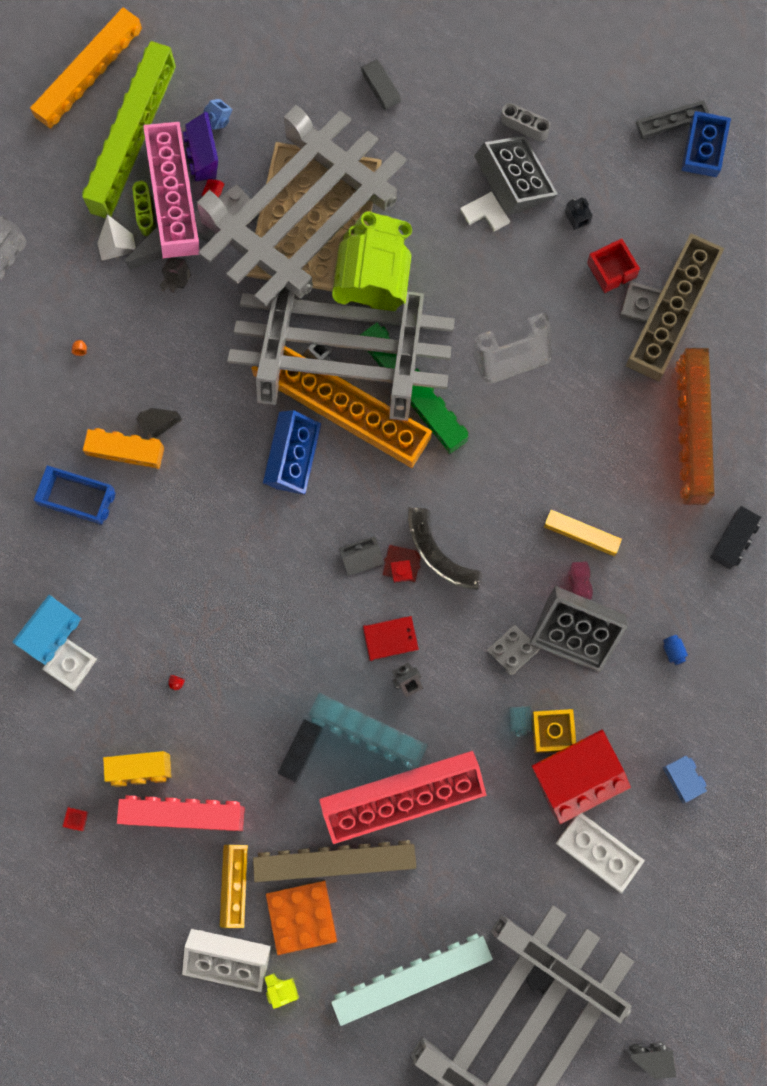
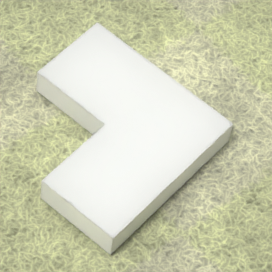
(487, 207)

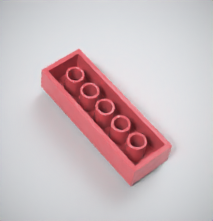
(179, 814)

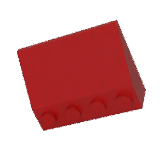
(581, 776)

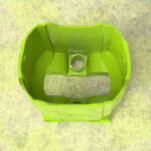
(373, 263)

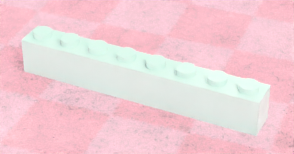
(411, 980)

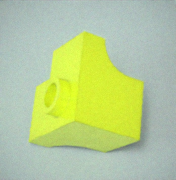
(280, 991)

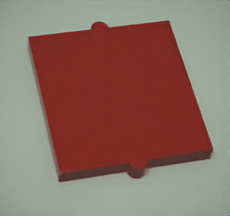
(398, 554)

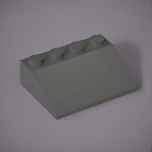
(515, 174)
(578, 629)

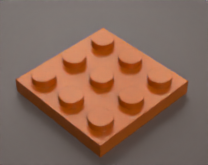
(301, 917)

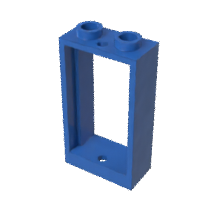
(47, 483)

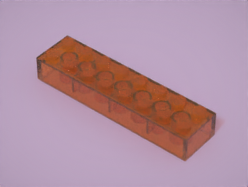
(696, 427)

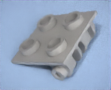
(513, 650)

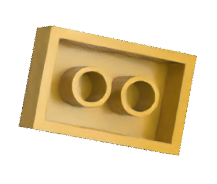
(137, 768)

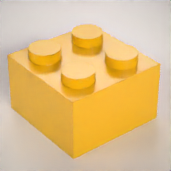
(553, 730)

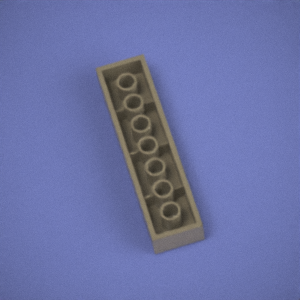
(674, 307)

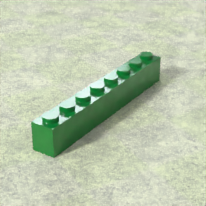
(424, 401)

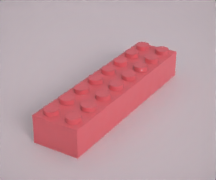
(403, 797)

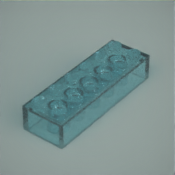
(368, 731)

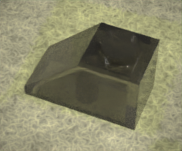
(157, 421)

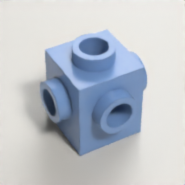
(218, 113)

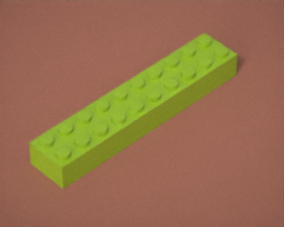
(127, 132)

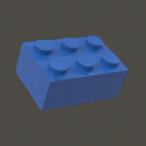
(706, 144)

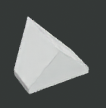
(115, 240)

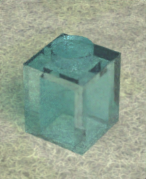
(520, 720)

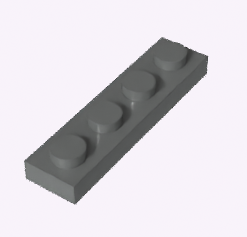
(669, 120)

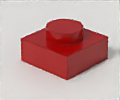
(214, 186)
(401, 571)
(75, 819)

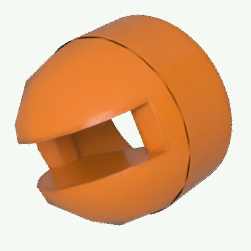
(79, 348)

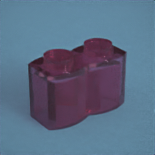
(579, 579)

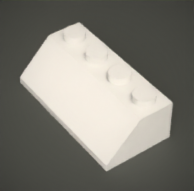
(225, 960)

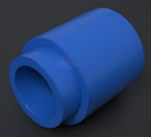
(675, 650)

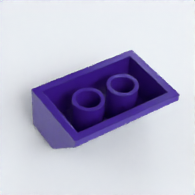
(201, 148)

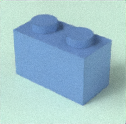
(685, 779)

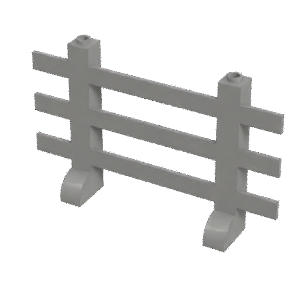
(340, 165)
(406, 348)
(566, 975)

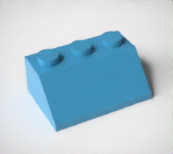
(47, 630)

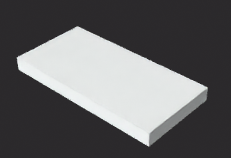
(600, 852)

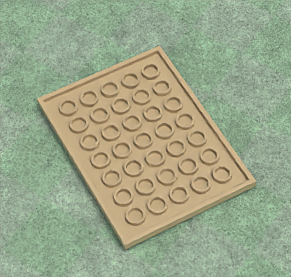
(323, 264)

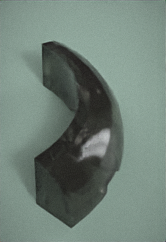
(433, 556)

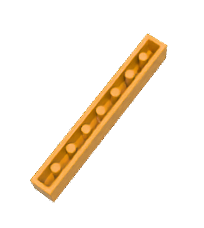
(86, 68)

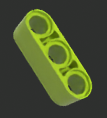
(141, 201)

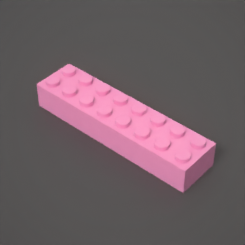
(171, 190)

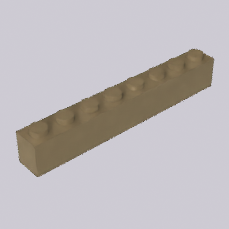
(333, 863)

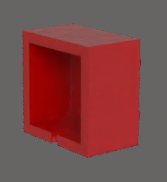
(613, 265)

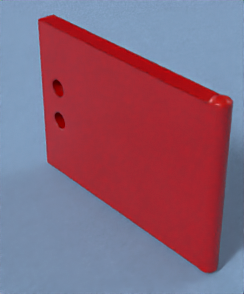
(390, 638)

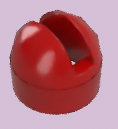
(175, 682)

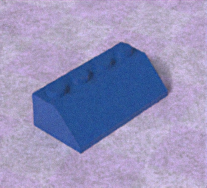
(292, 452)

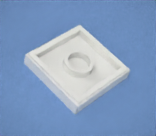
(70, 664)

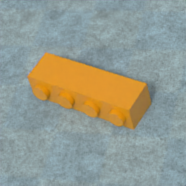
(123, 448)

